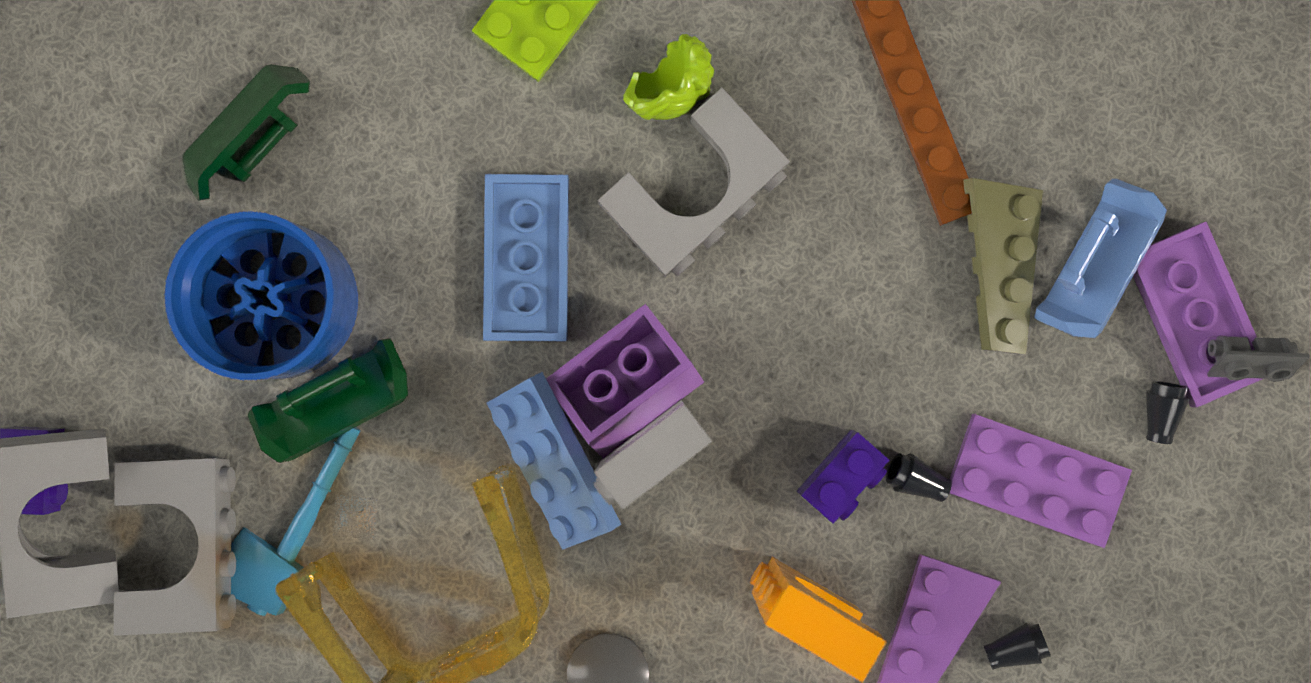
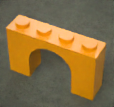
(815, 618)

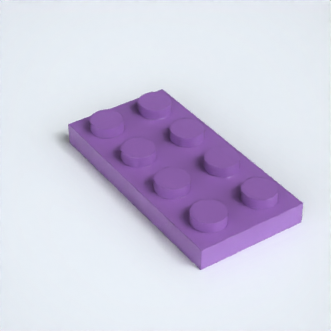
(1192, 304)
(1039, 480)

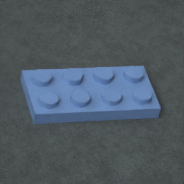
(526, 257)
(552, 462)

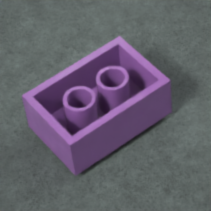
(624, 381)

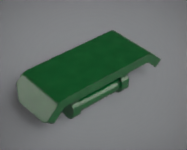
(238, 122)
(330, 403)

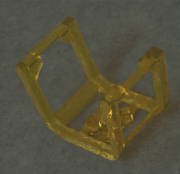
(481, 655)

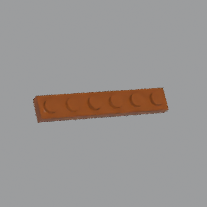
(916, 106)

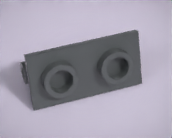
(1271, 359)

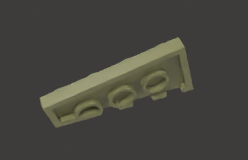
(1006, 243)

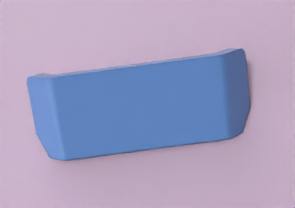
(1103, 260)

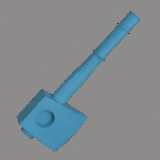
(264, 566)

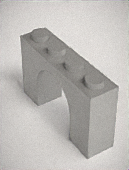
(751, 165)
(650, 456)
(32, 578)
(204, 596)

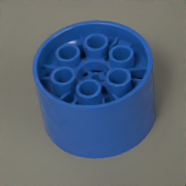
(199, 295)

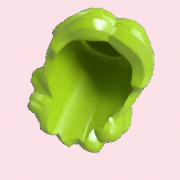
(676, 83)

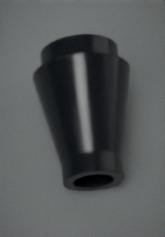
(1165, 409)
(916, 478)
(1018, 648)

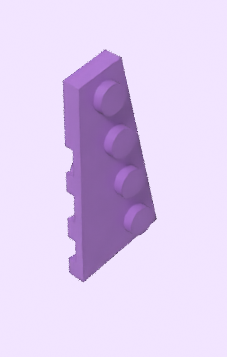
(934, 620)

